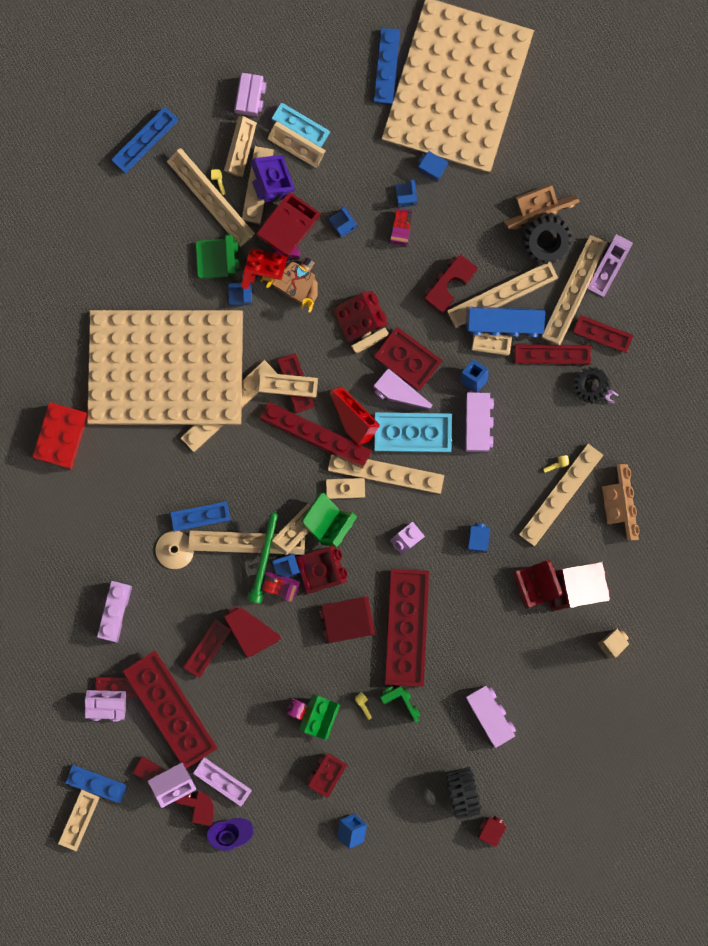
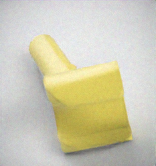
(216, 174)
(563, 461)
(361, 699)

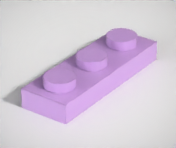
(222, 781)

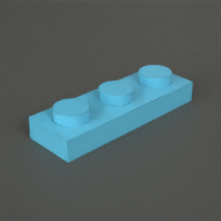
(301, 124)

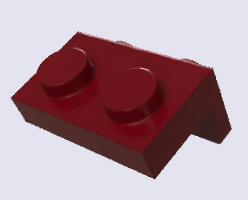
(327, 775)

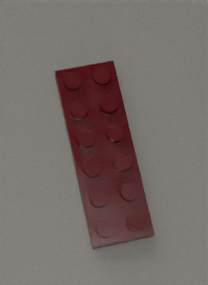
(407, 627)
(170, 709)

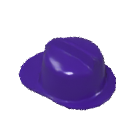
(230, 833)

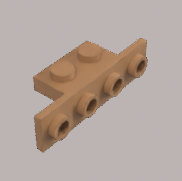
(539, 201)
(619, 503)

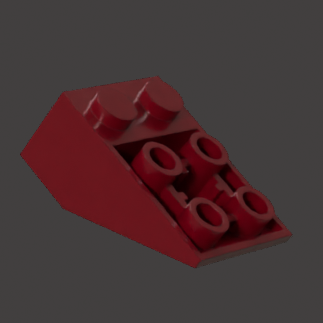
(289, 224)

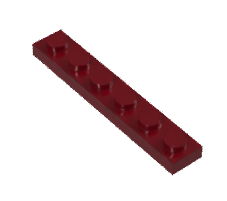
(315, 435)

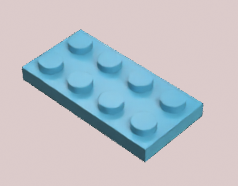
(413, 432)

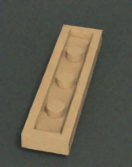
(253, 206)

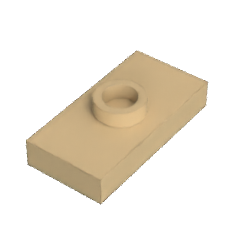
(369, 339)
(492, 344)
(345, 488)

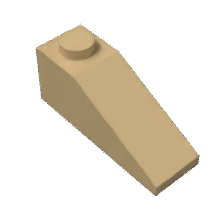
(614, 643)

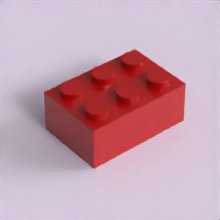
(60, 436)

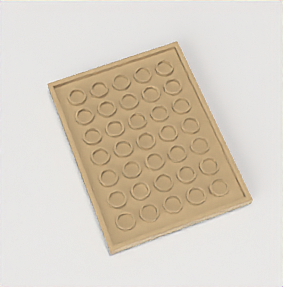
(457, 85)
(165, 367)

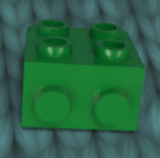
(217, 258)
(327, 521)
(390, 694)

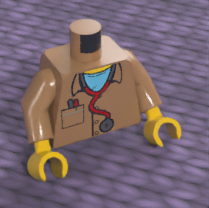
(297, 283)

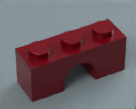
(460, 270)

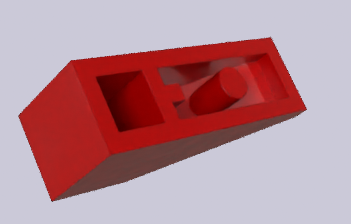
(354, 417)

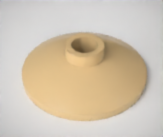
(178, 559)

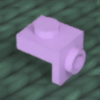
(407, 538)

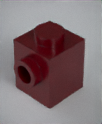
(491, 830)

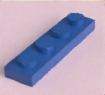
(387, 66)
(144, 140)

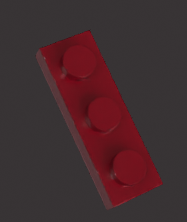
(603, 334)
(290, 366)
(207, 648)

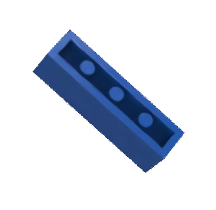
(505, 320)

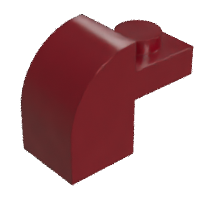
(203, 805)

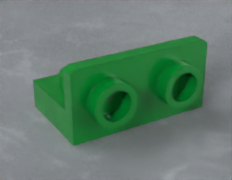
(319, 717)

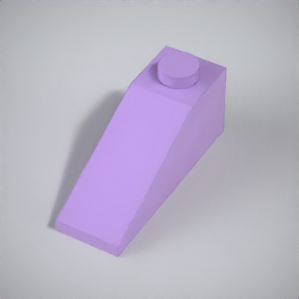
(610, 265)
(398, 391)

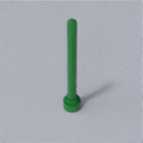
(255, 594)

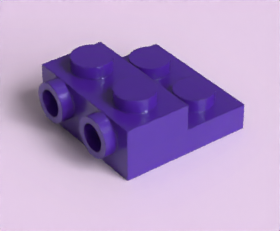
(271, 178)

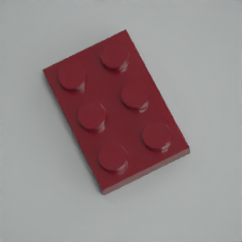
(408, 359)

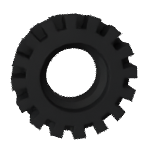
(592, 374)

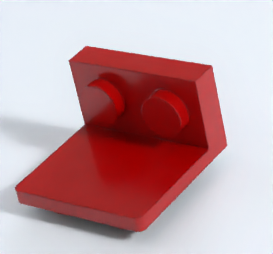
(263, 264)

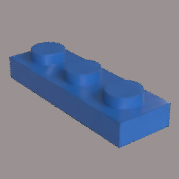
(200, 516)
(96, 784)

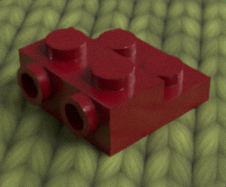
(322, 569)

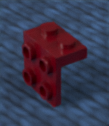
(360, 315)
(537, 584)

